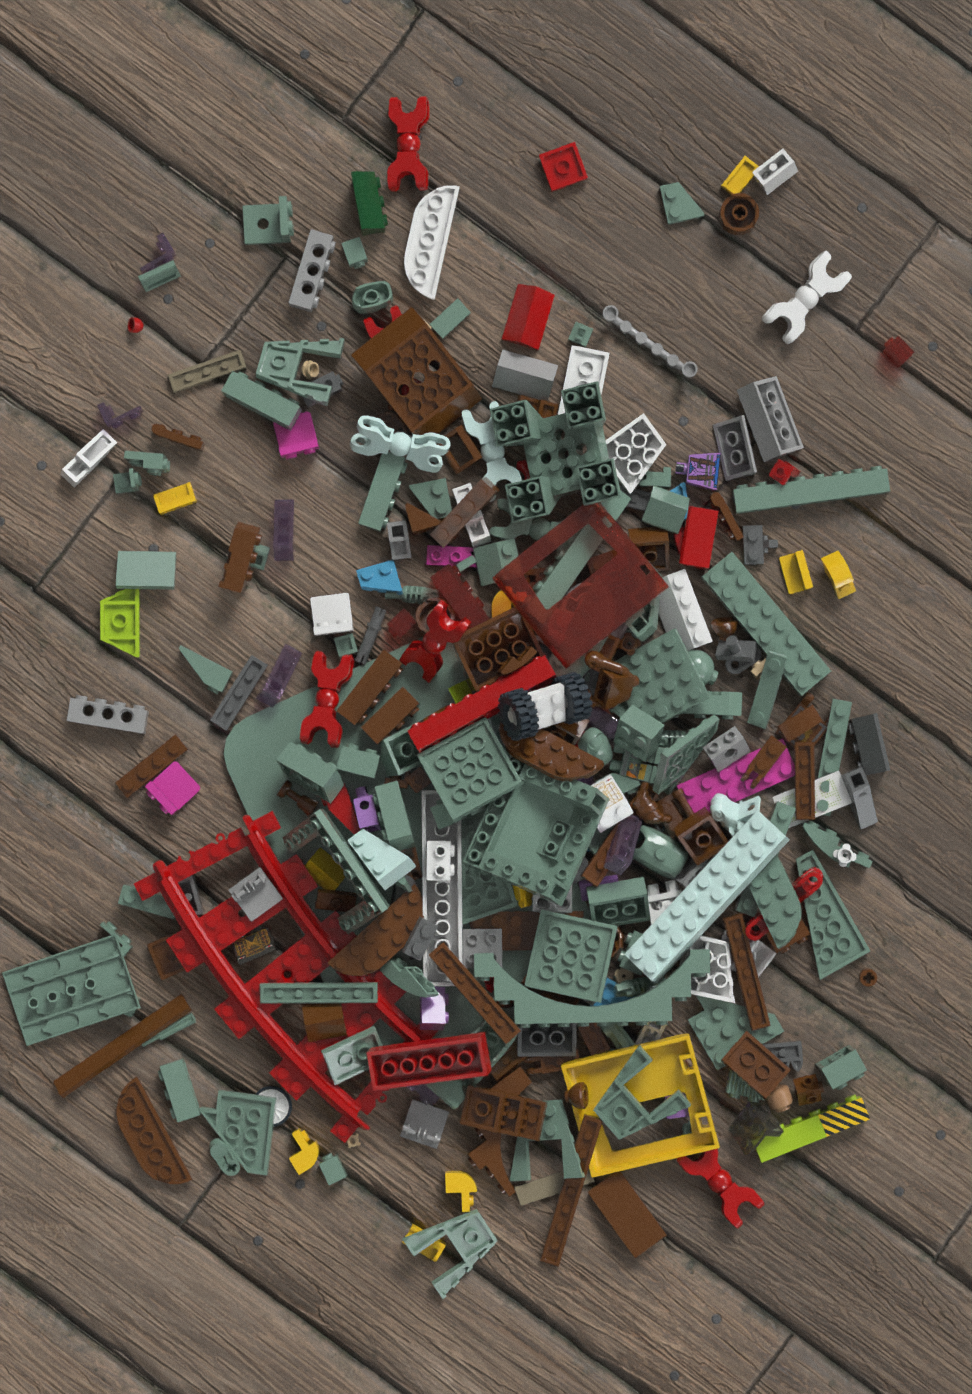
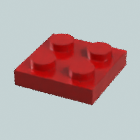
(563, 166)

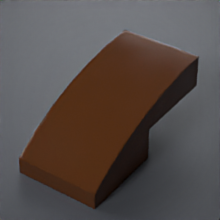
(543, 407)
(512, 664)
(799, 723)

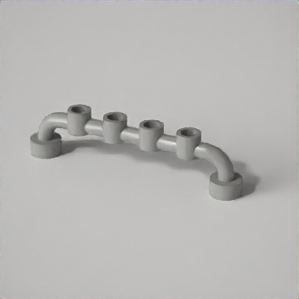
(688, 369)

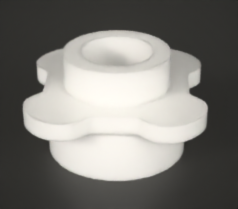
(844, 860)

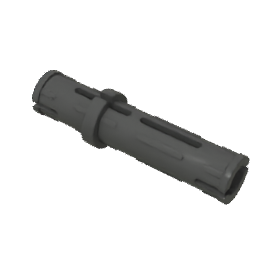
(370, 635)

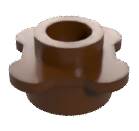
(634, 643)

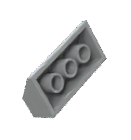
(770, 418)

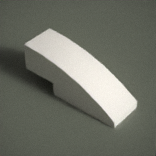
(88, 458)
(476, 526)

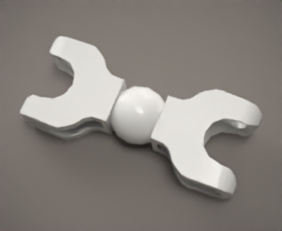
(806, 297)

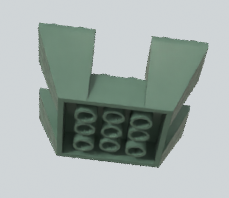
(583, 425)

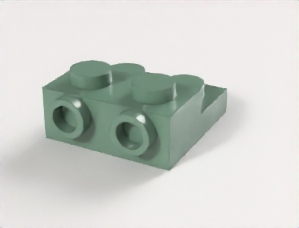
(152, 462)

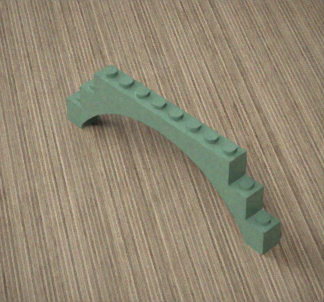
(645, 1008)

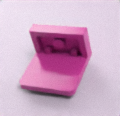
(298, 440)
(172, 788)

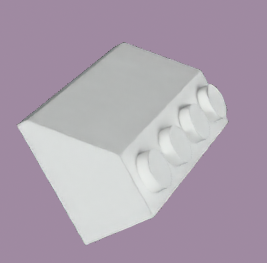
(681, 611)

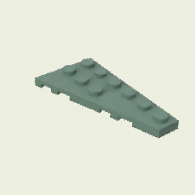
(480, 891)
(831, 927)

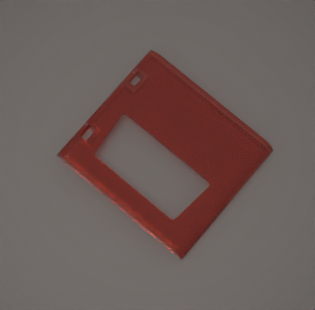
(594, 606)

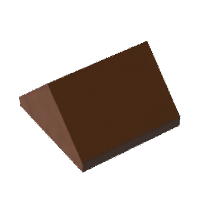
(419, 520)
(323, 1020)

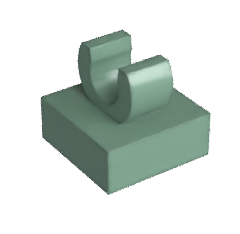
(580, 334)

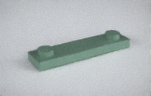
(767, 689)

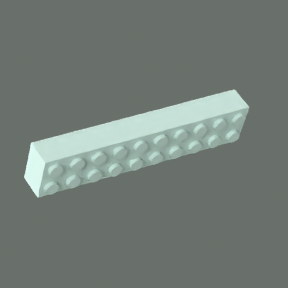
(707, 897)

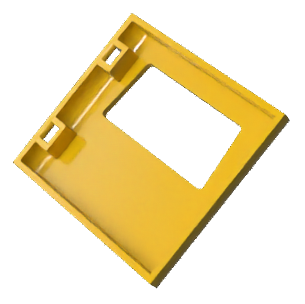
(658, 1079)

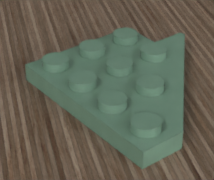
(681, 755)
(724, 1024)
(245, 1126)

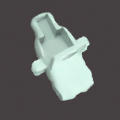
(730, 814)

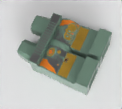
(633, 767)

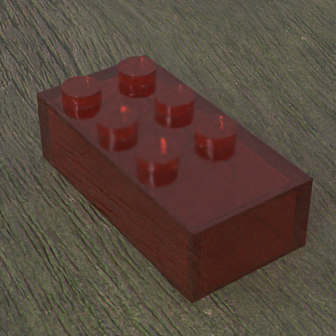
(459, 595)

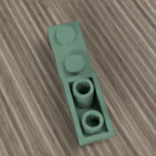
(827, 843)
(408, 978)

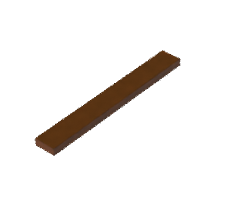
(122, 1045)
(571, 1192)

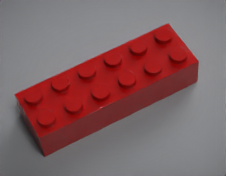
(429, 1061)

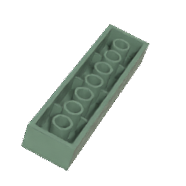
(765, 622)

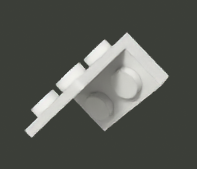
(331, 614)

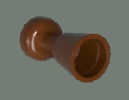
(304, 802)

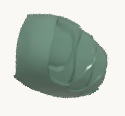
(372, 297)
(596, 744)

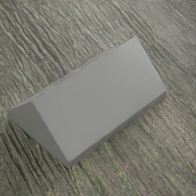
(524, 375)
(735, 448)

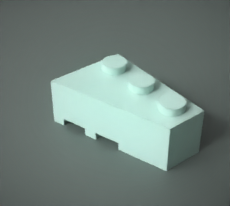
(381, 859)

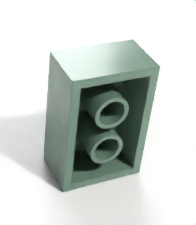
(310, 772)
(393, 816)
(619, 902)
(841, 1067)

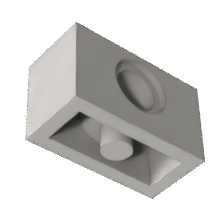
(726, 749)

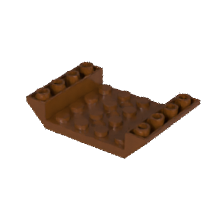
(402, 351)

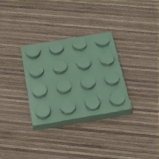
(666, 678)
(469, 769)
(571, 956)

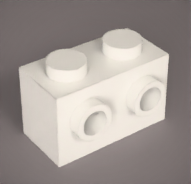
(775, 171)
(438, 860)

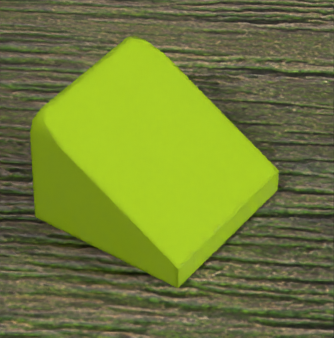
(459, 691)

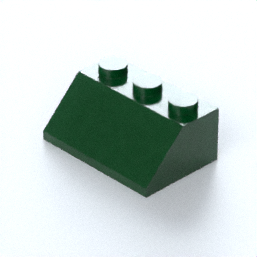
(369, 202)

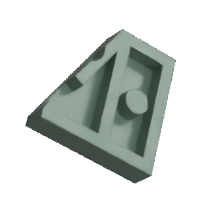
(678, 204)
(433, 497)

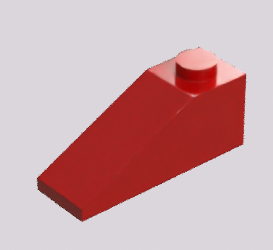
(344, 810)

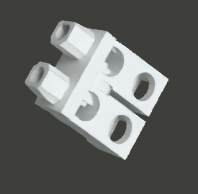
(660, 902)

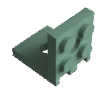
(279, 228)

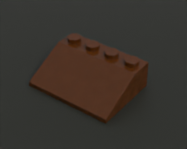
(490, 644)

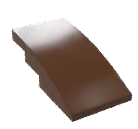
(503, 1113)
(627, 1213)

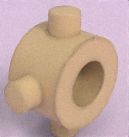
(353, 1140)

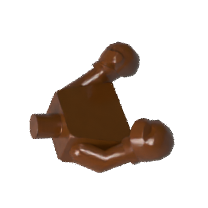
(613, 683)

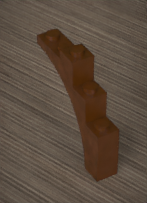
(489, 1151)

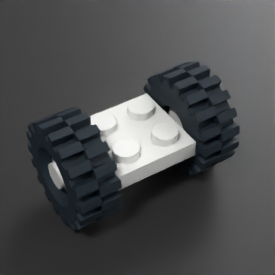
(526, 711)

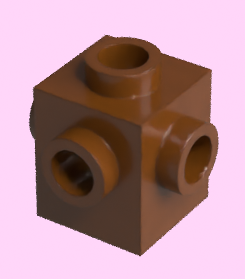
(808, 1089)

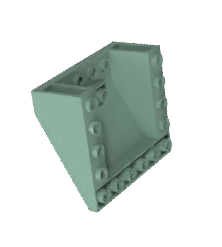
(321, 825)
(538, 833)

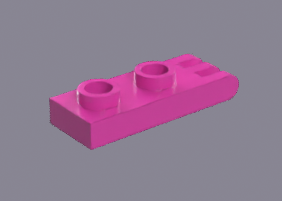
(448, 555)

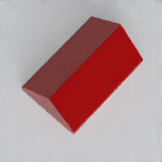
(528, 316)
(698, 537)

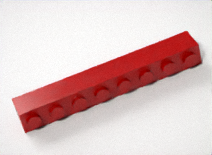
(482, 704)

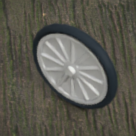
(283, 1103)

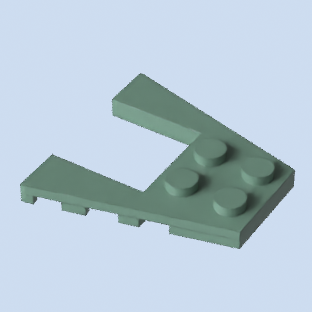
(281, 362)
(623, 1111)
(554, 1127)
(469, 1236)

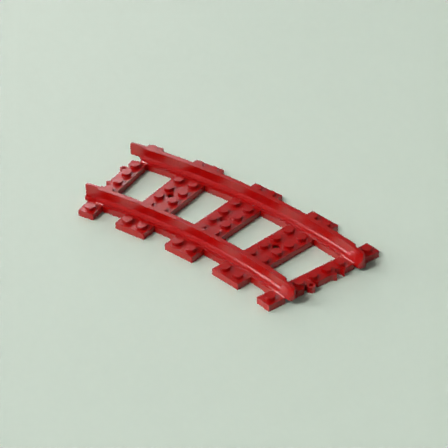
(207, 935)

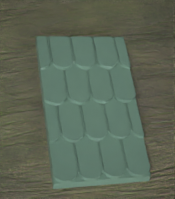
(71, 989)

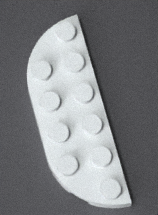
(429, 239)

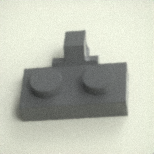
(756, 544)

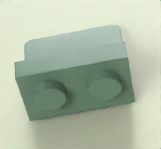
(453, 1091)

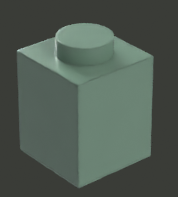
(355, 253)
(332, 1168)

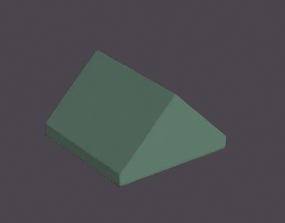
(665, 509)

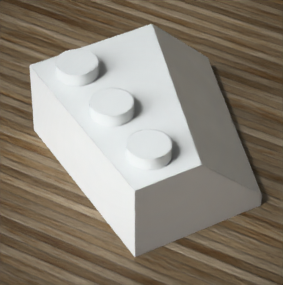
(634, 451)
(719, 981)

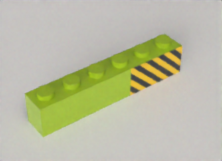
(814, 1127)

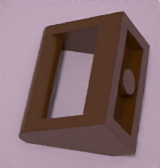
(469, 446)

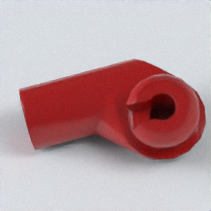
(523, 466)

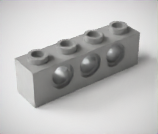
(315, 241)
(77, 714)

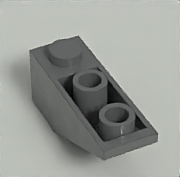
(861, 797)

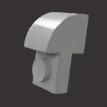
(399, 539)

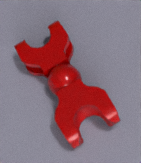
(408, 143)
(441, 631)
(326, 699)
(803, 889)
(721, 1182)

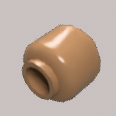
(780, 1098)

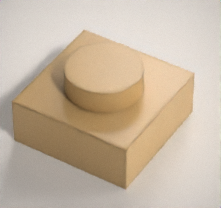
(758, 668)

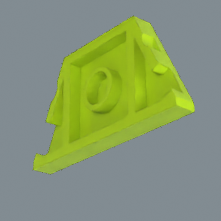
(121, 621)

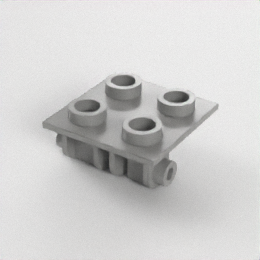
(255, 894)
(481, 942)
(424, 1124)

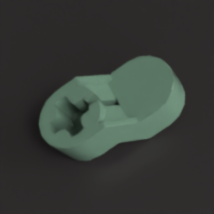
(229, 1163)

